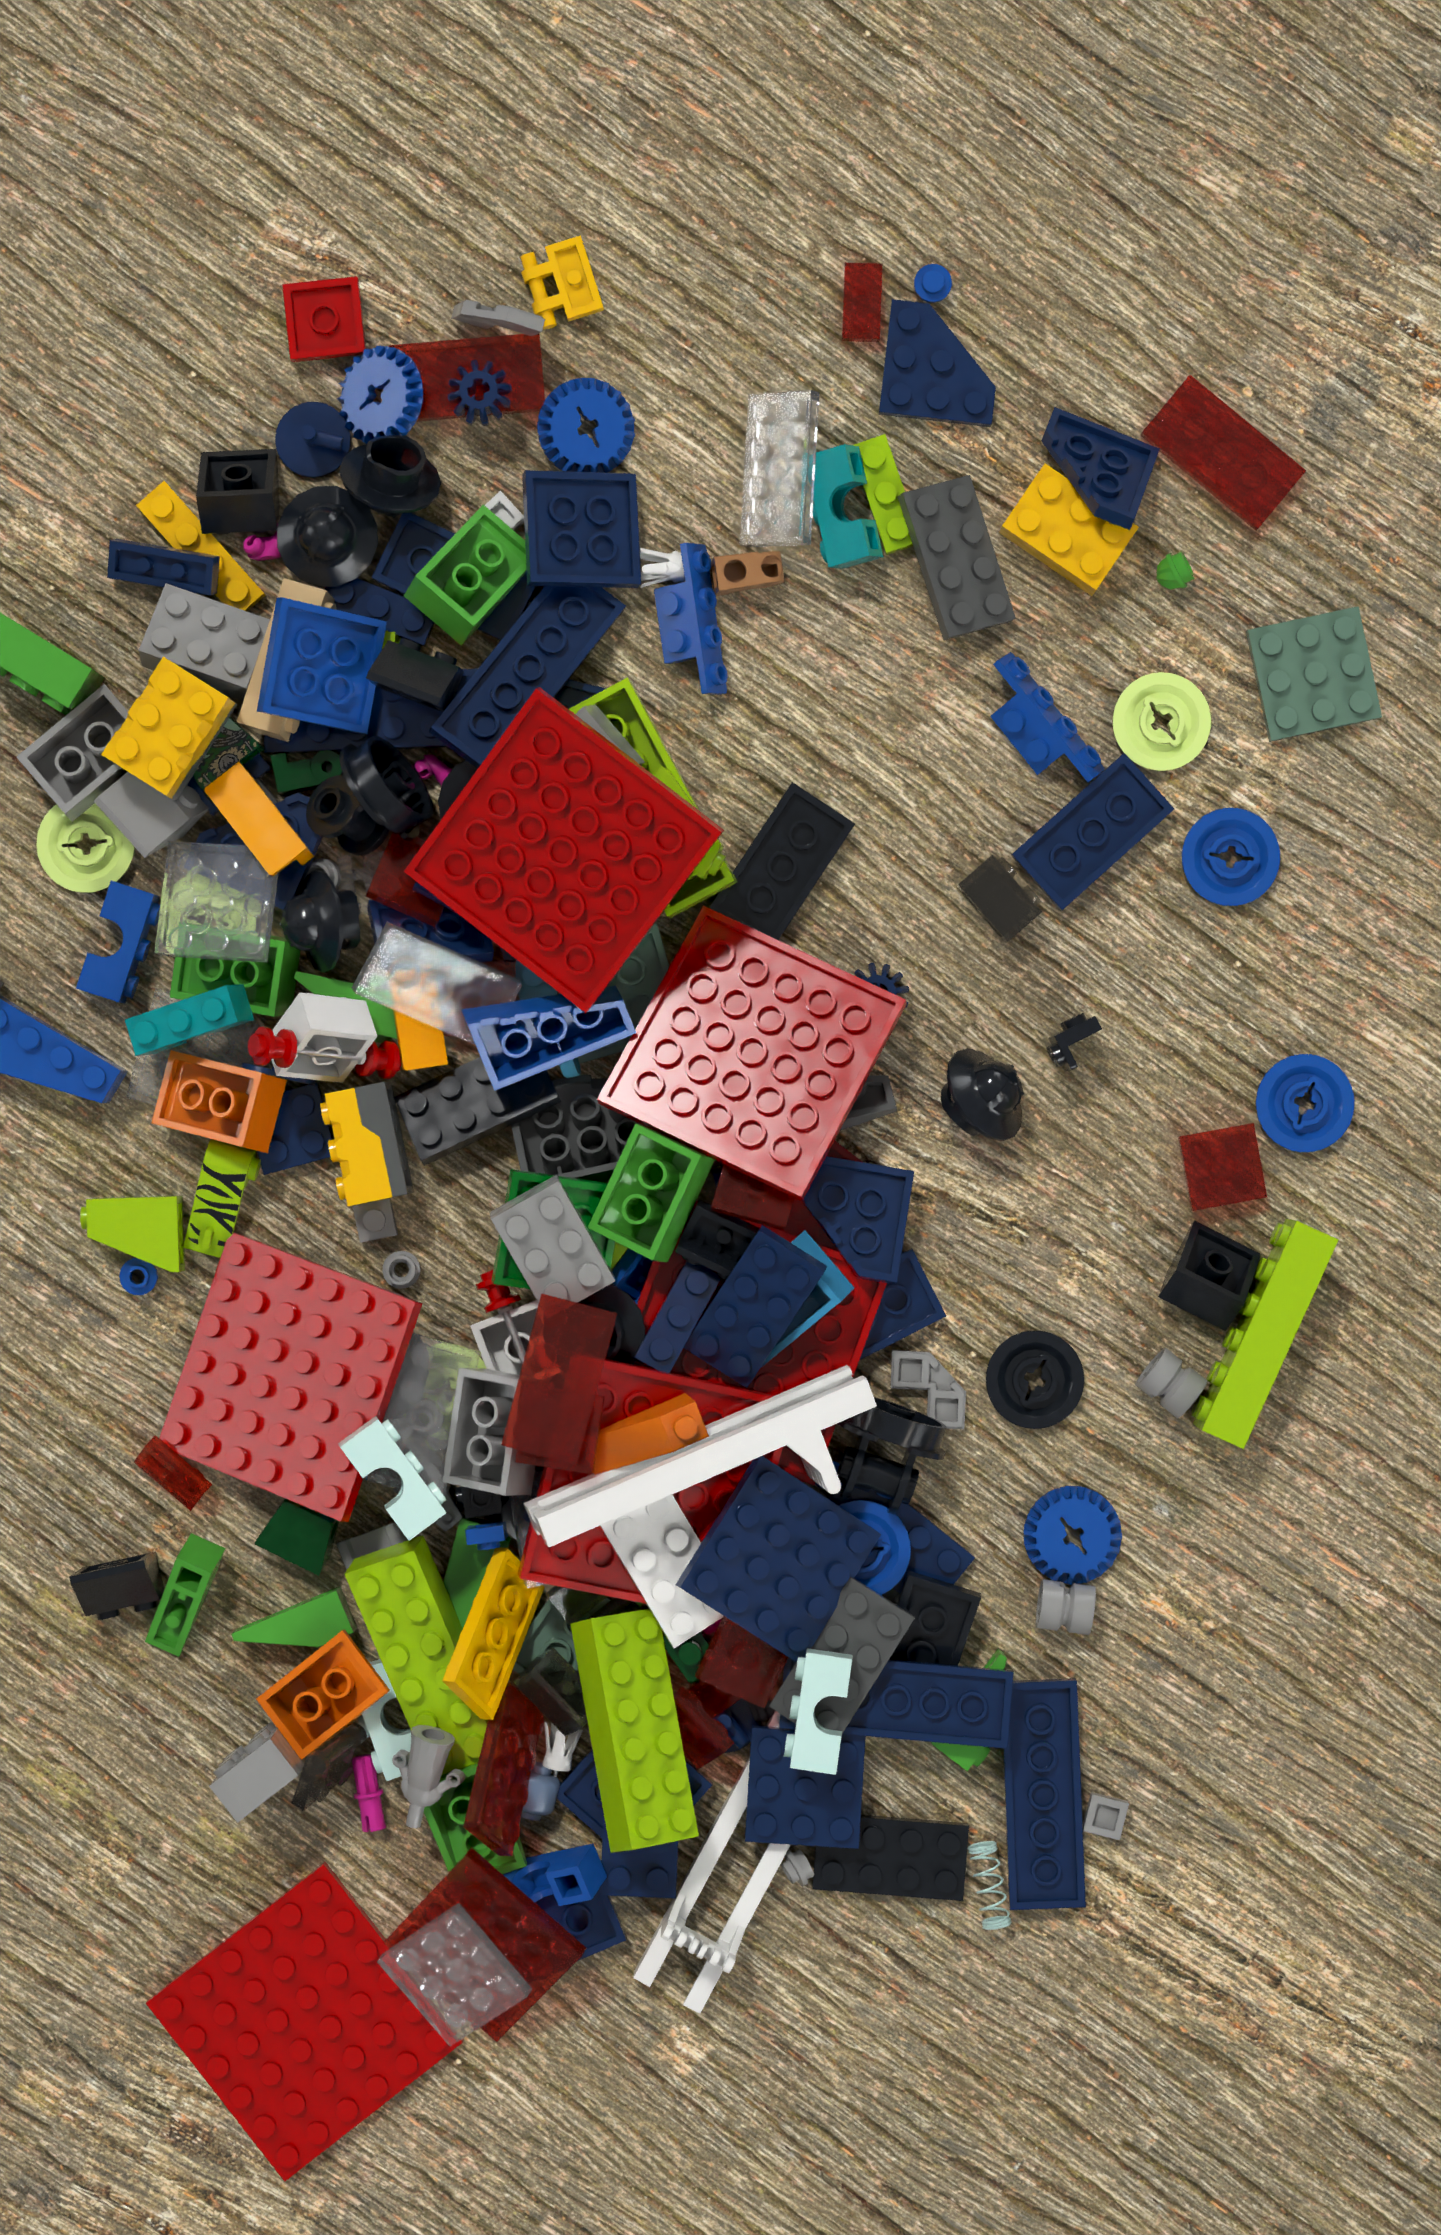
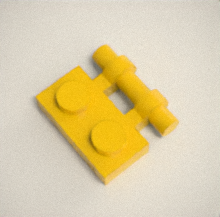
(573, 279)

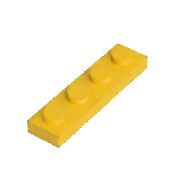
(184, 532)

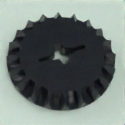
(1046, 1403)

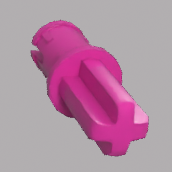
(368, 1793)

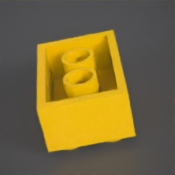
(1063, 532)

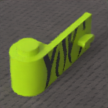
(219, 1196)

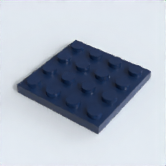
(778, 1558)

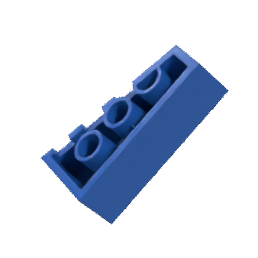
(543, 1032)
(53, 1059)

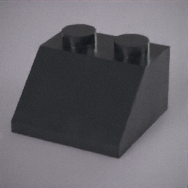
(238, 491)
(416, 675)
(1210, 1276)
(118, 1585)

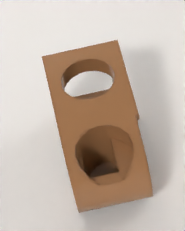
(746, 571)

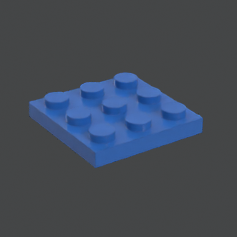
(320, 666)

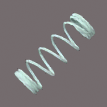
(998, 1921)

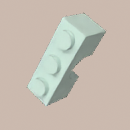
(375, 1448)
(385, 1738)
(813, 1745)

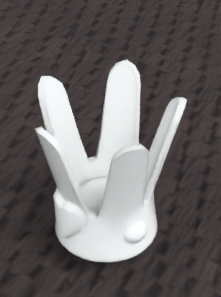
(668, 567)
(558, 1753)

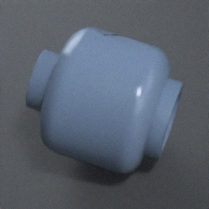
(541, 1793)

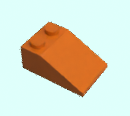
(219, 1101)
(323, 1695)

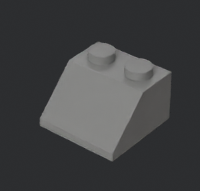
(148, 815)

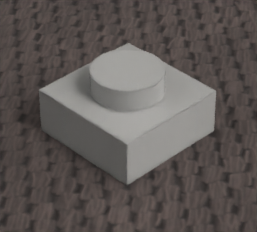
(375, 1220)
(1105, 1816)

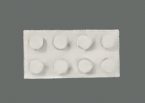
(655, 1550)

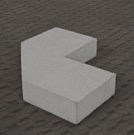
(503, 316)
(924, 1372)

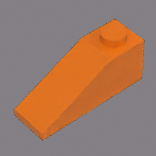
(650, 1434)

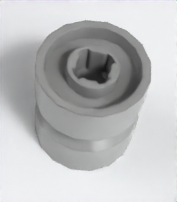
(1170, 1382)
(1065, 1607)

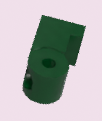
(304, 774)

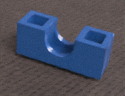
(115, 975)
(569, 1874)

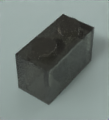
(1000, 897)
(555, 1691)

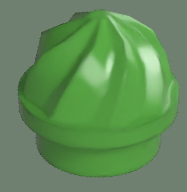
(1174, 571)

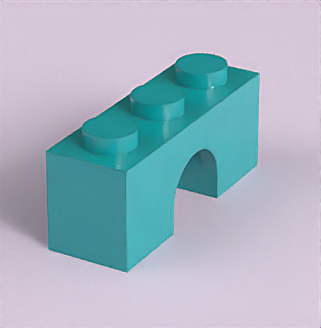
(843, 540)
(189, 1019)

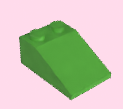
(469, 575)
(267, 984)
(453, 1840)

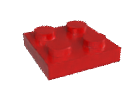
(324, 319)

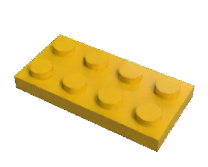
(492, 1635)

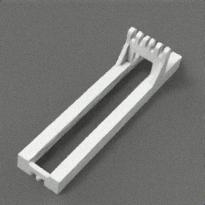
(785, 1419)
(672, 1928)

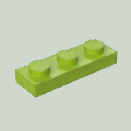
(882, 493)

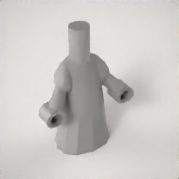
(423, 1769)

